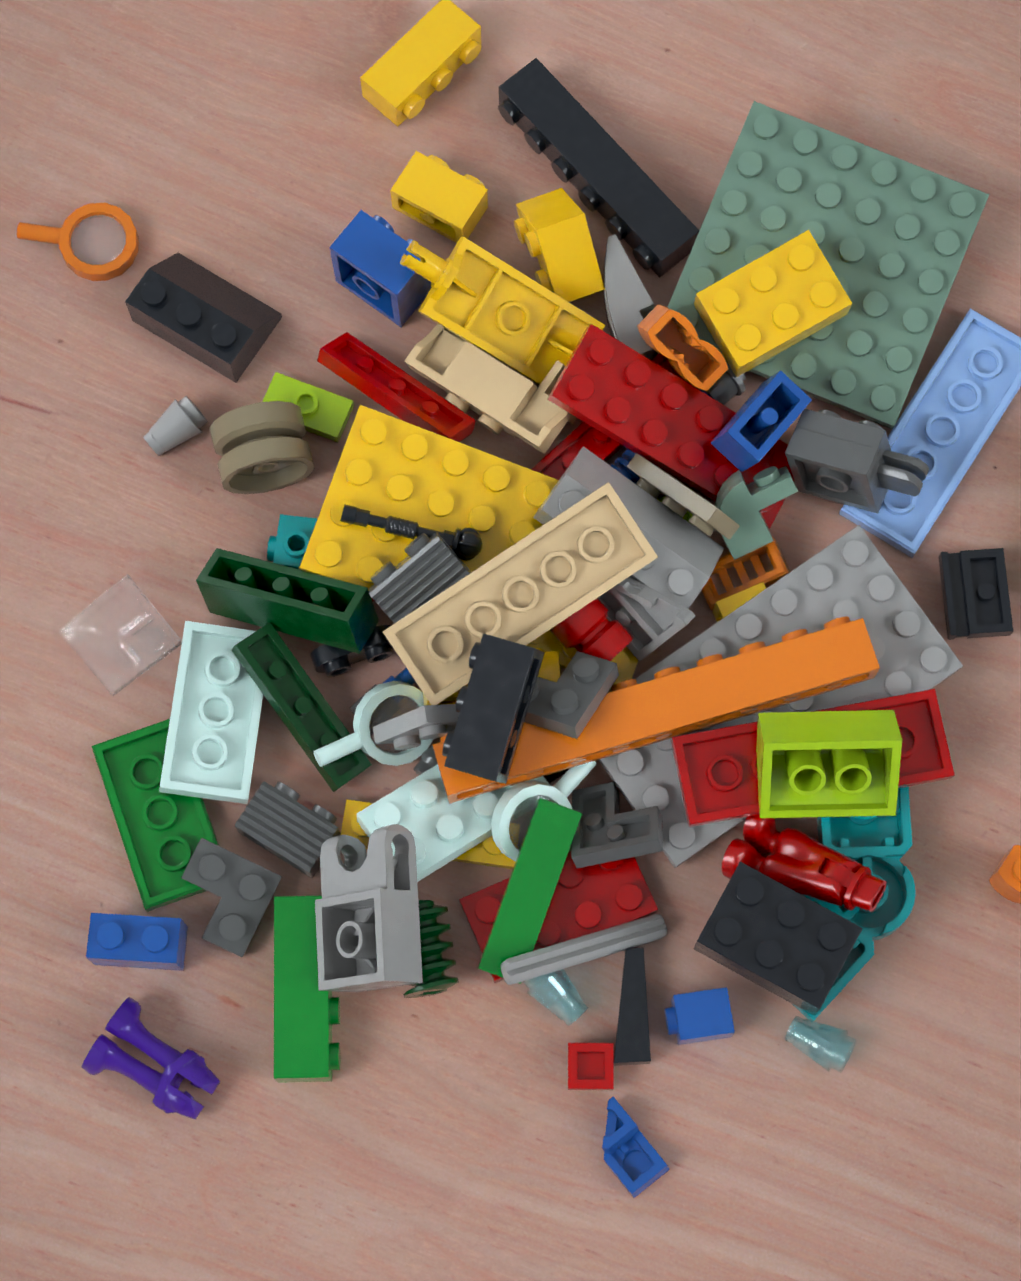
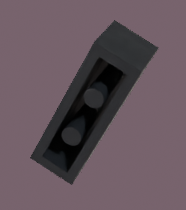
(492, 708)

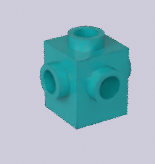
(291, 540)

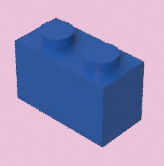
(761, 421)
(137, 941)

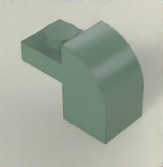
(743, 505)

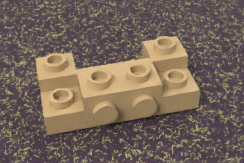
(490, 388)

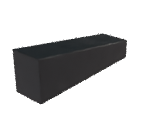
(632, 1033)

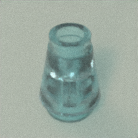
(558, 995)
(821, 1042)

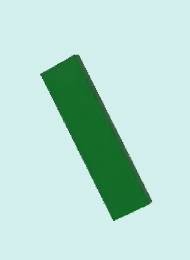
(530, 884)

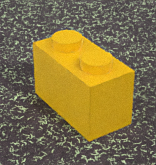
(439, 197)

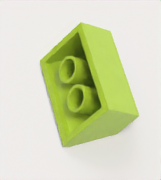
(828, 763)

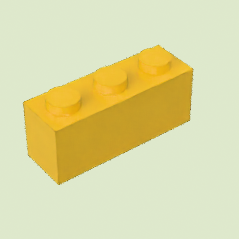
(422, 62)

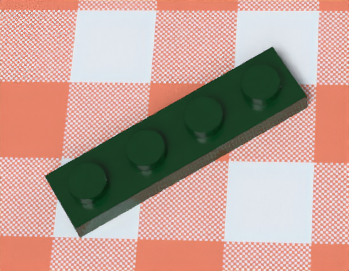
(298, 702)

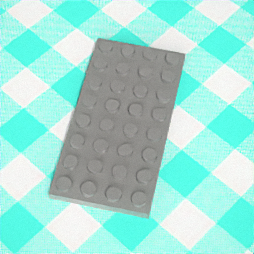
(835, 583)

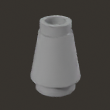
(175, 426)

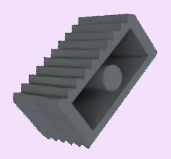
(418, 578)
(287, 827)

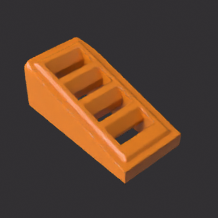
(726, 562)

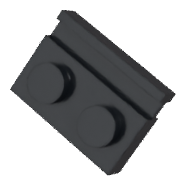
(975, 593)

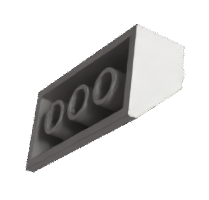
(683, 551)

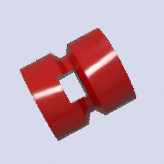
(592, 632)

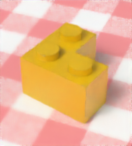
(562, 242)

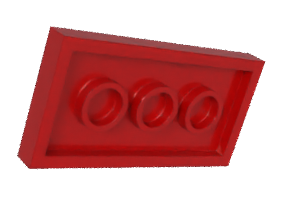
(582, 903)

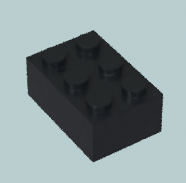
(777, 938)

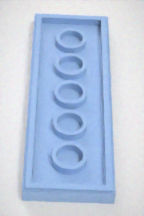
(947, 427)

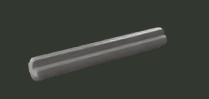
(583, 949)

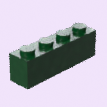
(289, 599)

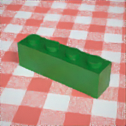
(300, 1010)

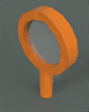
(94, 240)

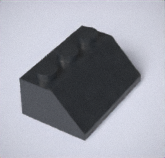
(202, 314)

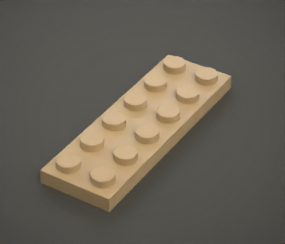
(522, 591)

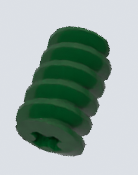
(431, 953)

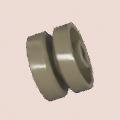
(261, 447)

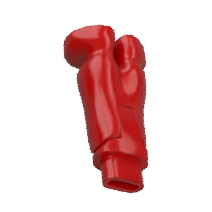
(803, 865)

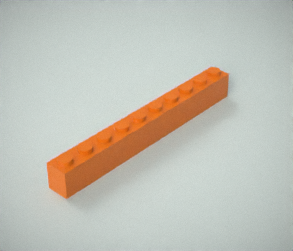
(689, 702)

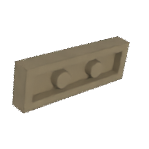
(681, 498)

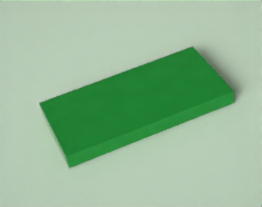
(154, 826)

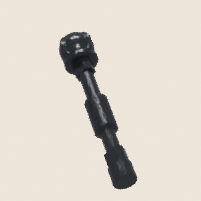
(463, 542)

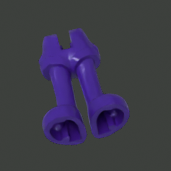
(164, 1086)

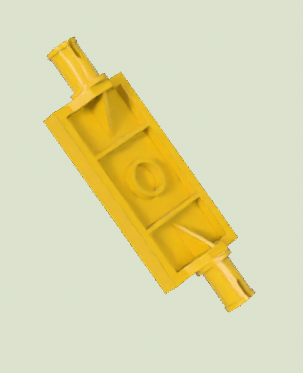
(498, 308)

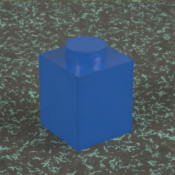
(700, 1016)

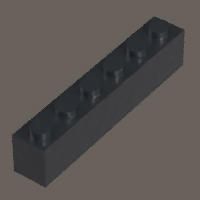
(597, 168)

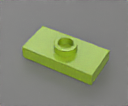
(321, 410)

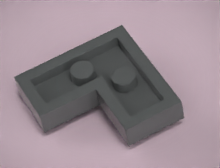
(574, 698)
(611, 835)
(243, 892)

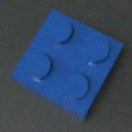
(369, 266)

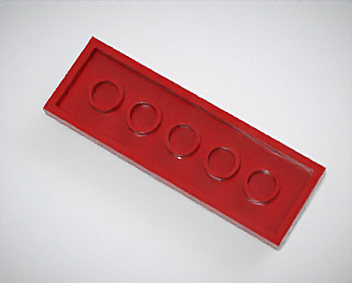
(653, 414)
(721, 764)

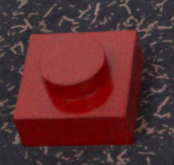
(590, 1066)

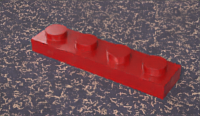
(394, 388)

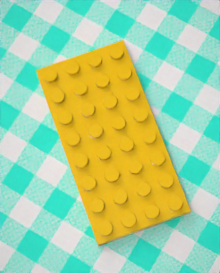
(439, 485)

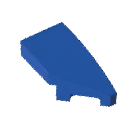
(629, 1152)

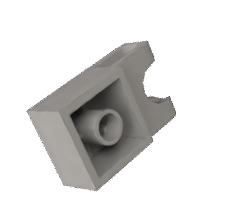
(368, 913)

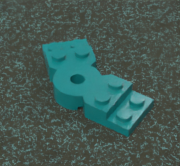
(877, 844)

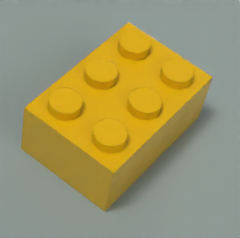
(772, 303)

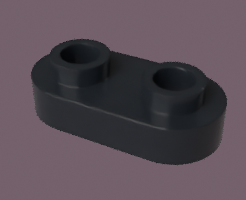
(338, 661)

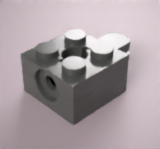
(849, 461)

